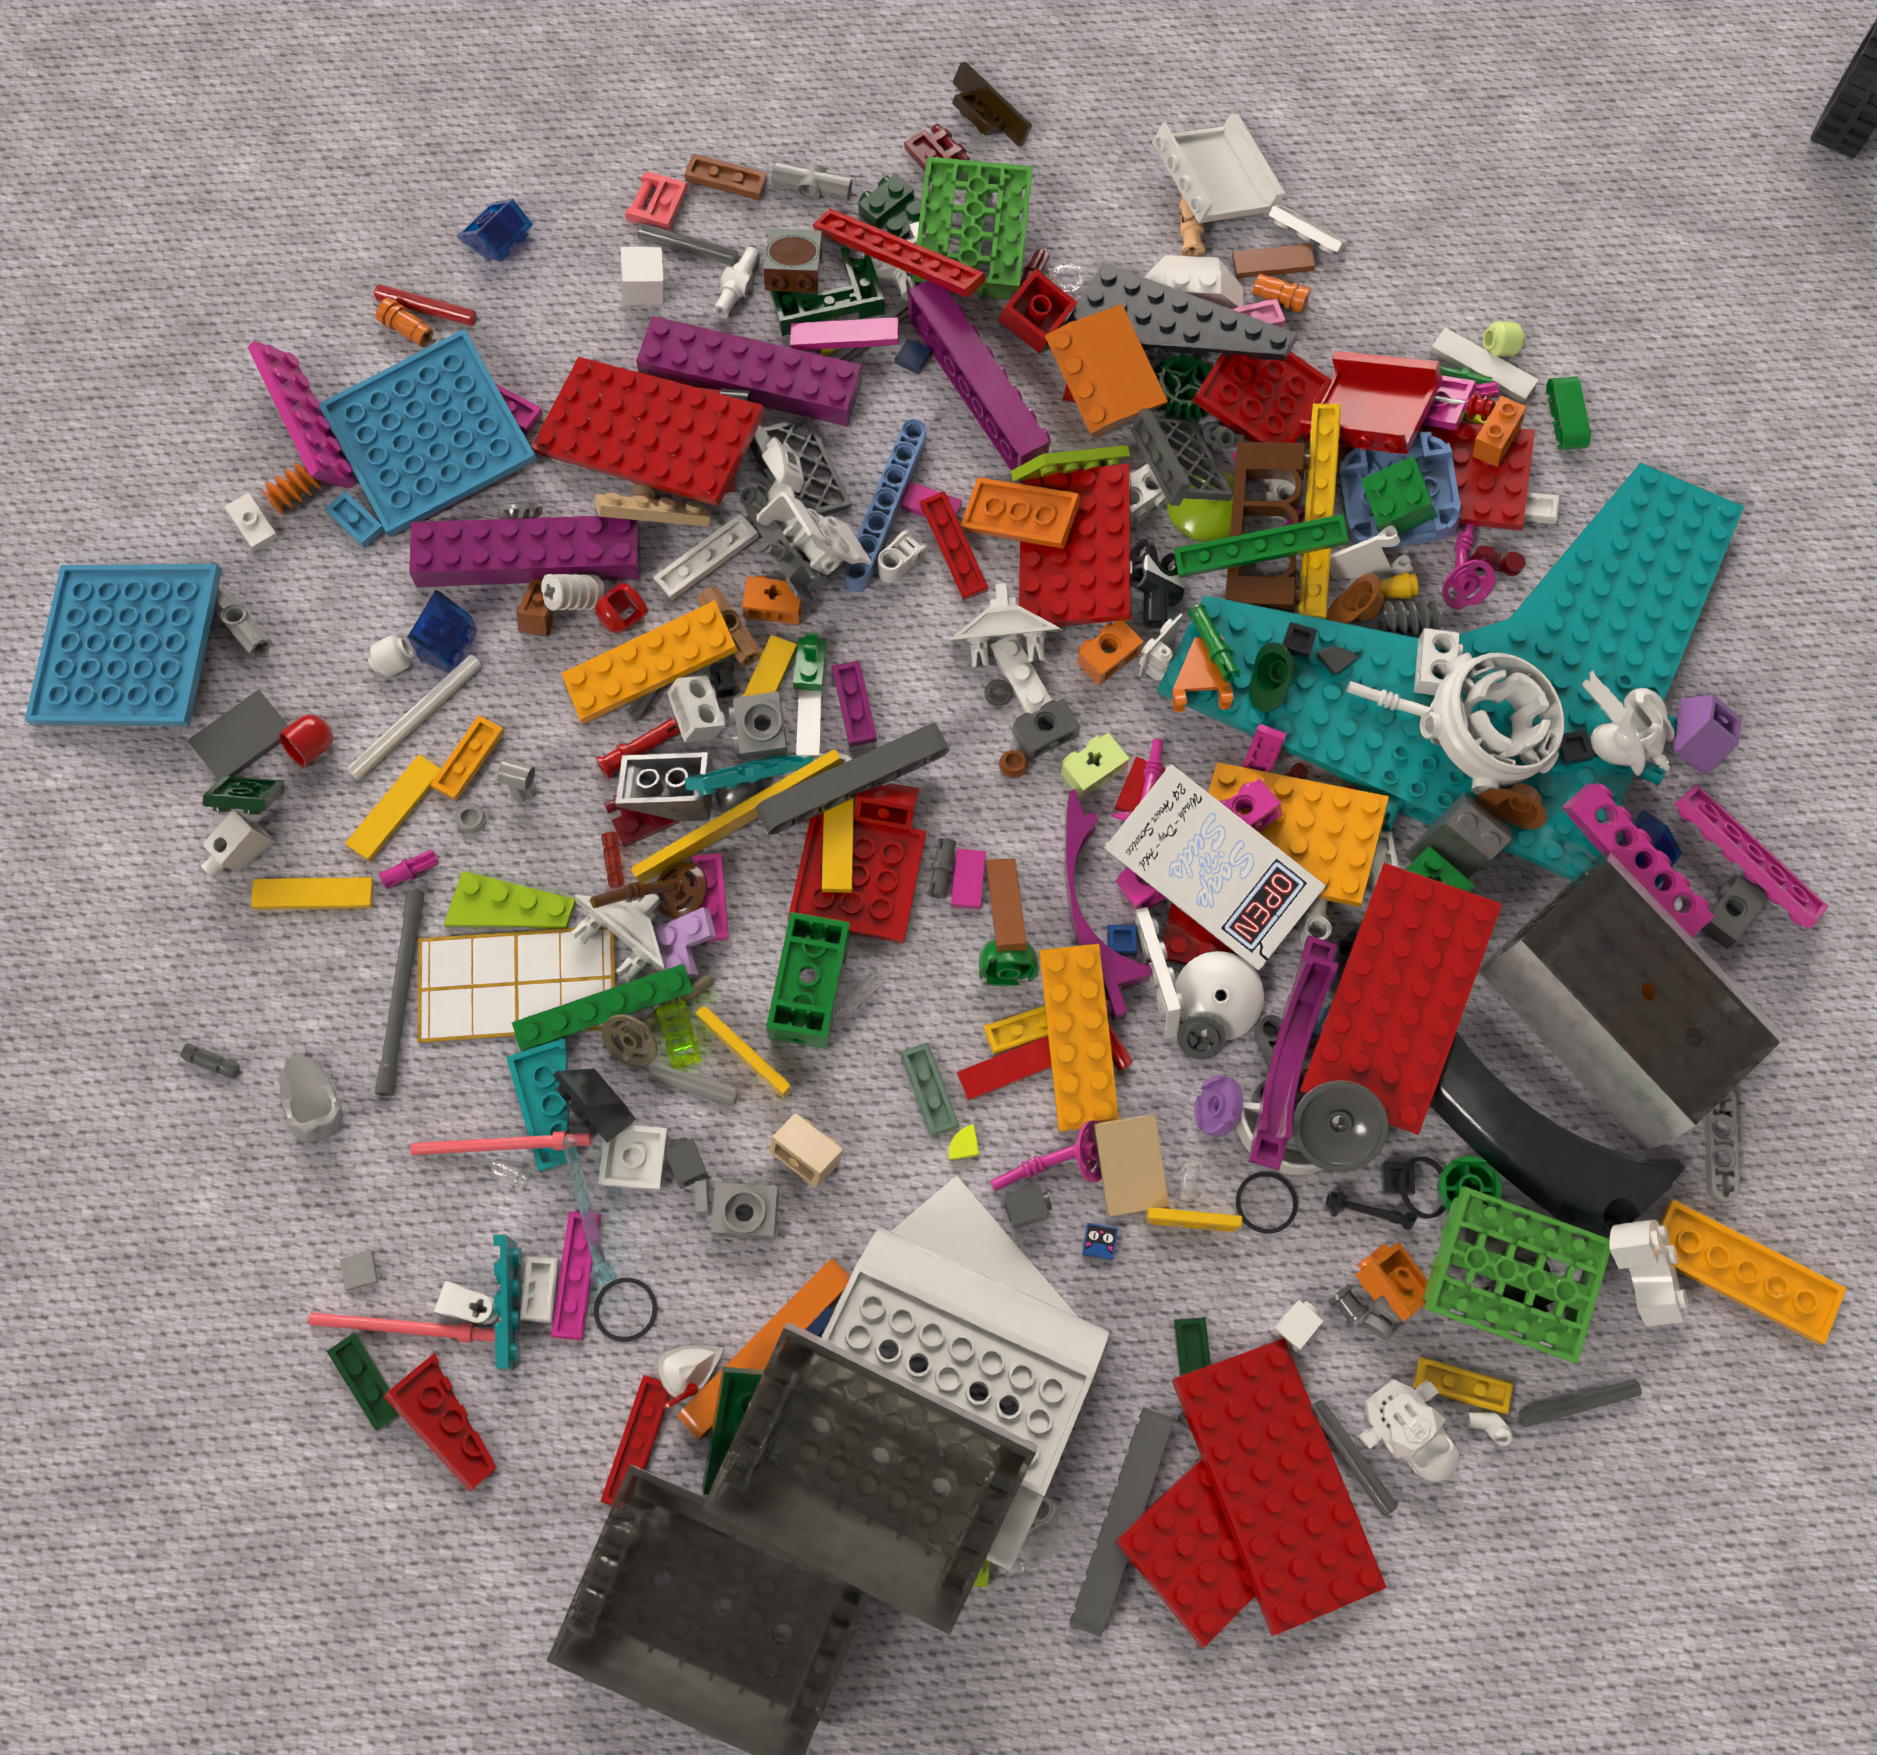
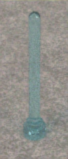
(601, 1269)

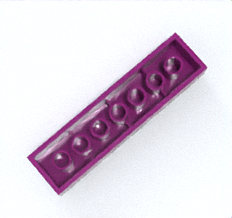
(772, 373)
(976, 375)
(523, 550)

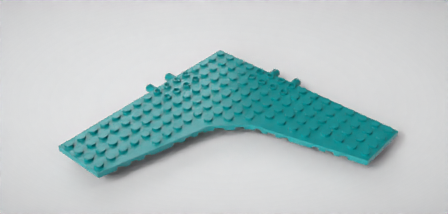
(1609, 606)

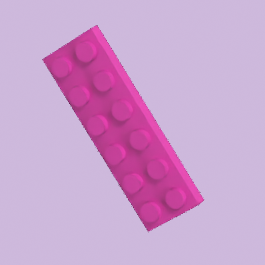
(302, 415)
(1757, 861)

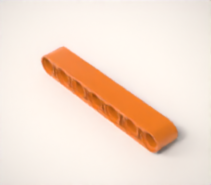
(800, 1310)

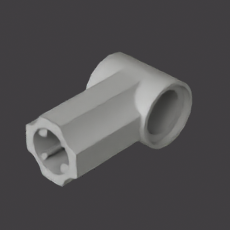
(518, 778)

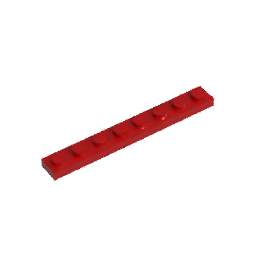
(900, 253)

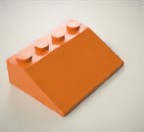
(1106, 369)

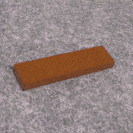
(1006, 905)

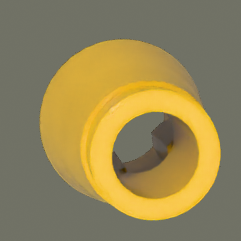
(1400, 586)

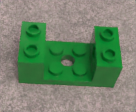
(801, 1010)

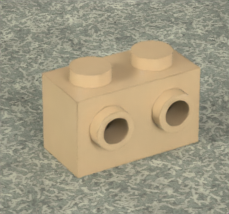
(806, 1150)

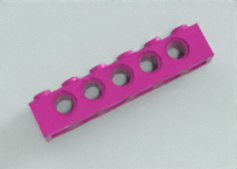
(1251, 795)
(1583, 810)

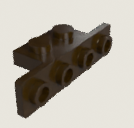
(986, 107)

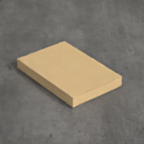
(1131, 1165)

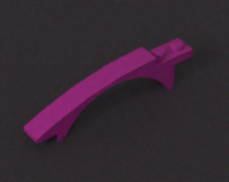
(1116, 969)
(1296, 1027)

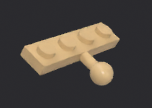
(645, 508)

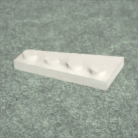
(1167, 999)

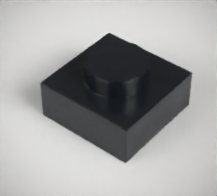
(1299, 640)
(1575, 748)
(1390, 1178)

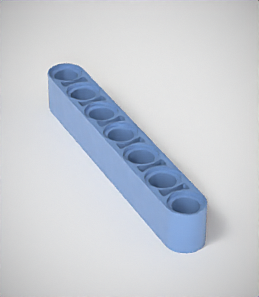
(887, 493)

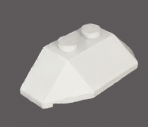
(1199, 277)

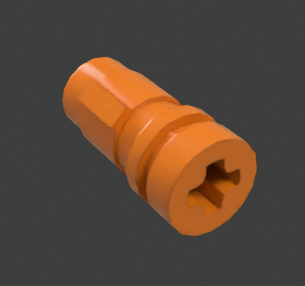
(1287, 294)
(397, 318)

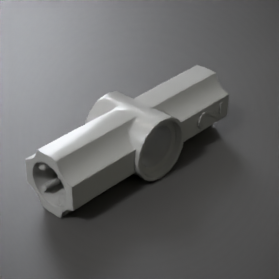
(811, 181)
(241, 624)

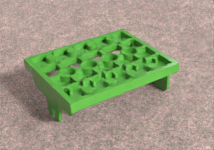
(981, 181)
(1571, 1296)

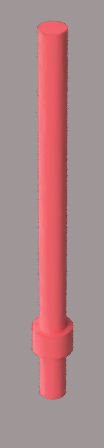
(495, 1144)
(464, 1332)

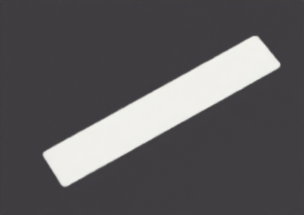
(808, 722)

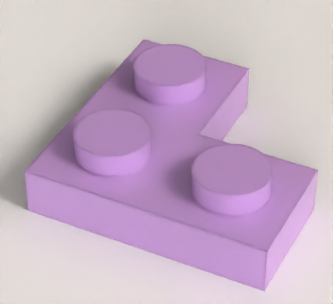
(680, 935)

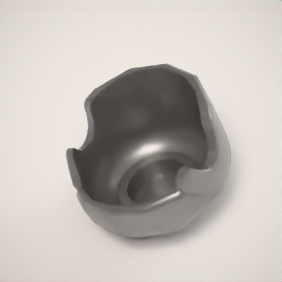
(732, 797)

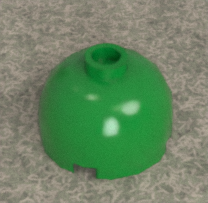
(1007, 966)
(1469, 1173)

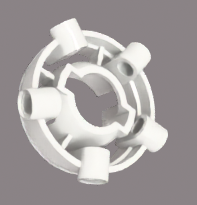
(1472, 737)

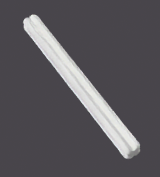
(414, 717)

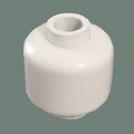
(390, 656)

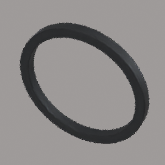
(1286, 1183)
(1402, 1187)
(641, 1333)

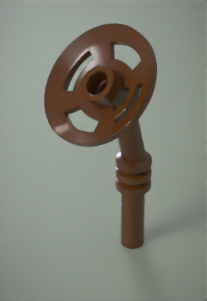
(672, 888)

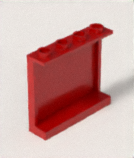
(1380, 400)

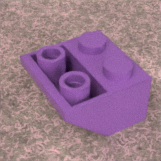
(1706, 731)

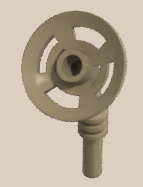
(636, 1032)

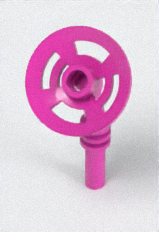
(1464, 577)
(1151, 774)
(1083, 1151)

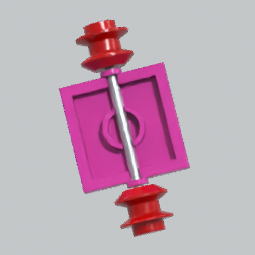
(1452, 402)

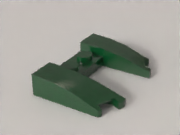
(861, 296)

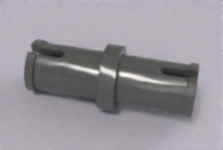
(942, 868)

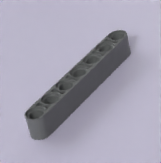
(852, 777)
(1124, 1508)

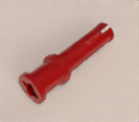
(611, 762)

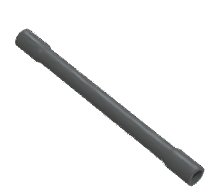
(387, 1070)

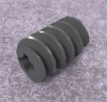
(1409, 617)

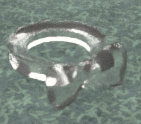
(1052, 275)

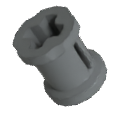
(1348, 1304)

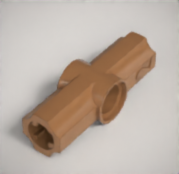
(748, 651)

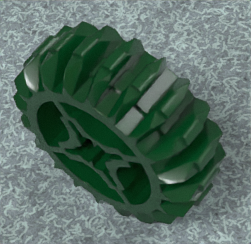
(1177, 375)

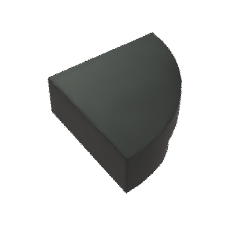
(1336, 659)

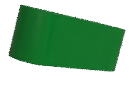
(1569, 412)

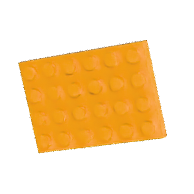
(1322, 827)

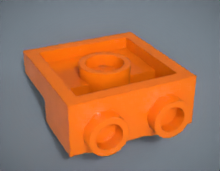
(1394, 1276)

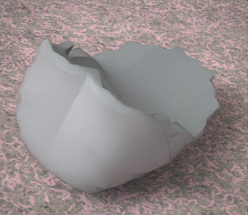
(308, 1099)

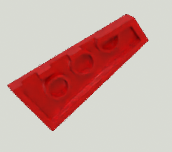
(441, 1422)

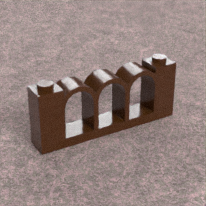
(1266, 461)

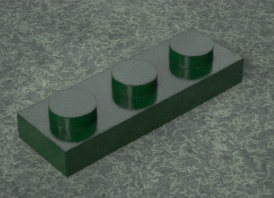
(364, 1380)

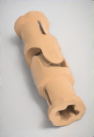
(1190, 231)

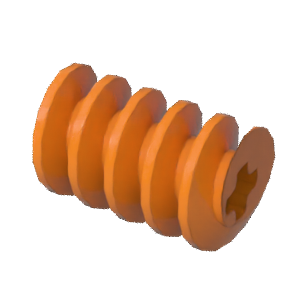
(290, 488)

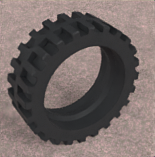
(1852, 109)

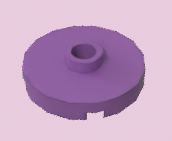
(1219, 1106)

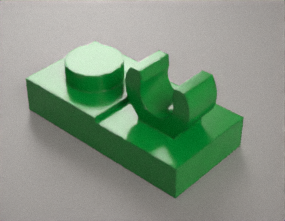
(810, 663)

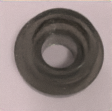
(998, 700)

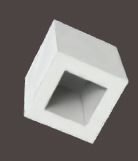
(1298, 1325)

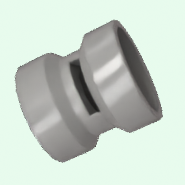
(1381, 1319)

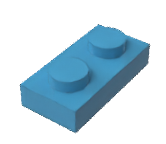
(354, 519)

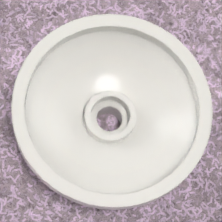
(1224, 972)

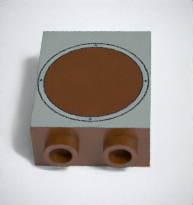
(792, 260)

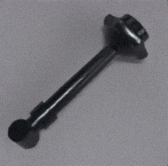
(1337, 1202)

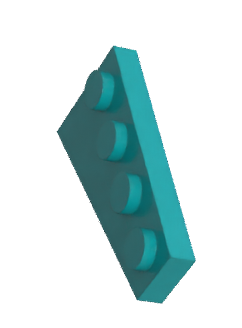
(746, 772)
(539, 1101)
(506, 1350)

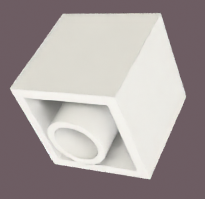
(641, 275)

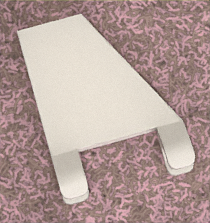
(1369, 558)

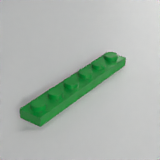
(1261, 546)
(599, 1007)

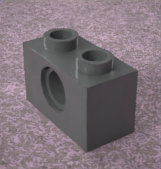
(1037, 742)
(1744, 901)

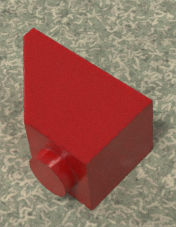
(887, 806)

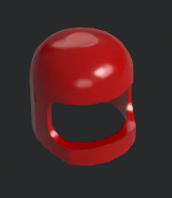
(615, 603)
(310, 737)

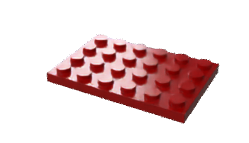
(1092, 573)

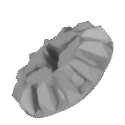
(520, 510)

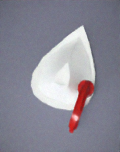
(686, 1370)

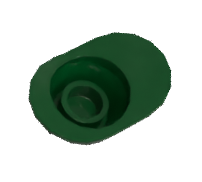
(1272, 677)

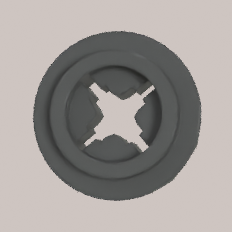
(1205, 1047)

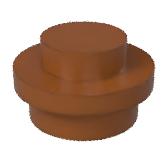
(1013, 764)

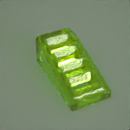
(669, 1011)

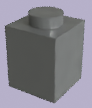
(686, 1162)
(1027, 1206)

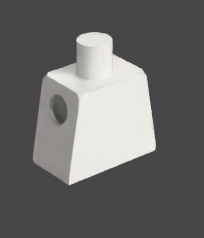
(235, 844)

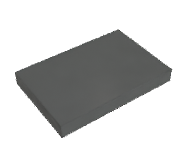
(239, 736)

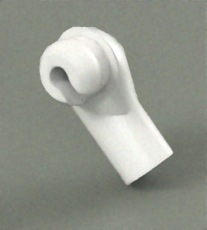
(1492, 1424)

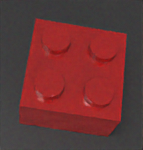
(1037, 310)

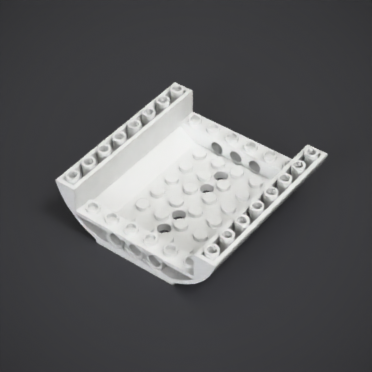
(972, 1335)

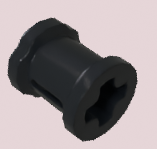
(724, 679)

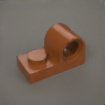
(533, 614)

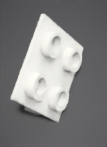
(1157, 652)

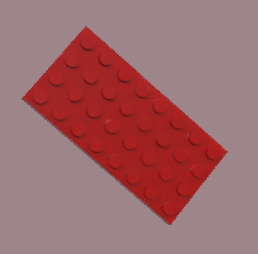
(649, 430)
(1404, 992)
(1278, 1486)

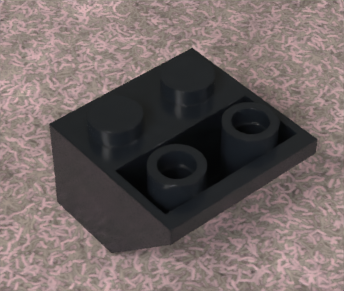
(595, 1101)

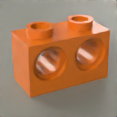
(1499, 431)

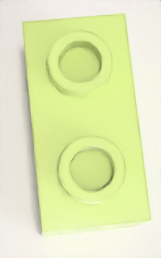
(1087, 778)

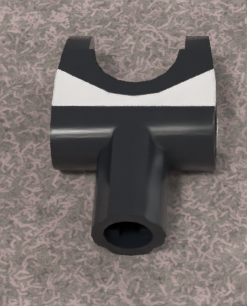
(1158, 584)

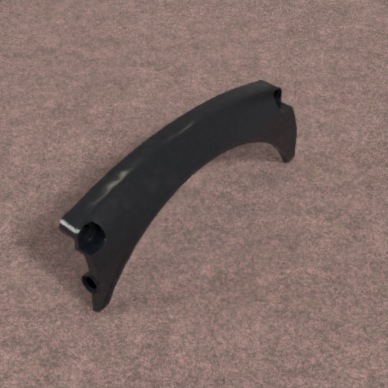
(1546, 1162)

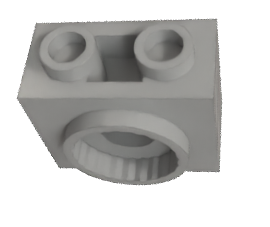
(747, 714)
(733, 1196)

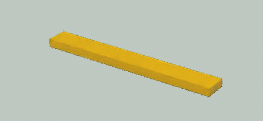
(1320, 504)
(727, 822)

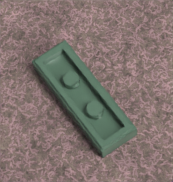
(929, 1090)

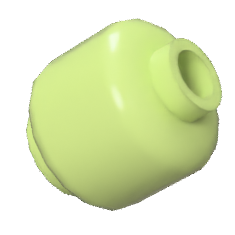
(1504, 338)

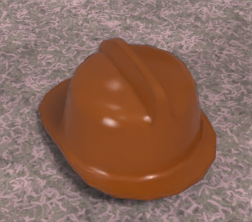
(1359, 602)
(1516, 805)

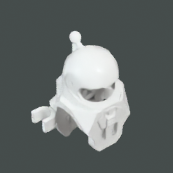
(1413, 1429)

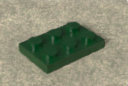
(243, 793)

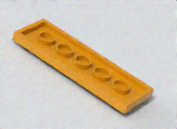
(649, 662)
(1078, 1036)
(1752, 1273)

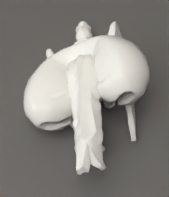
(1636, 729)

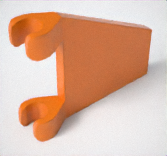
(1200, 675)

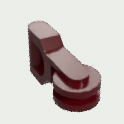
(1511, 564)

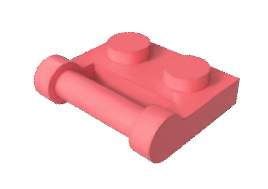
(663, 204)

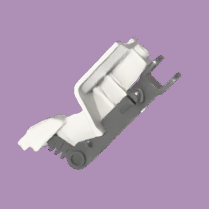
(796, 536)

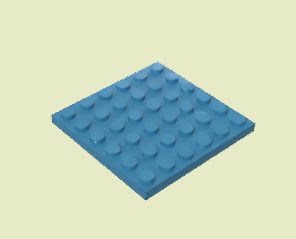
(427, 432)
(124, 645)

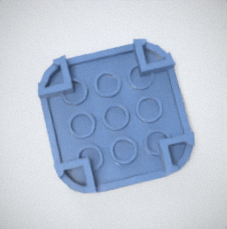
(1438, 470)

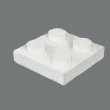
(634, 1159)

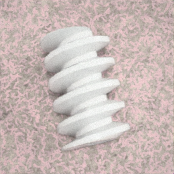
(571, 591)

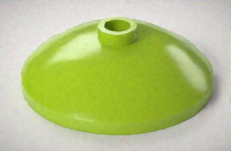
(1203, 518)

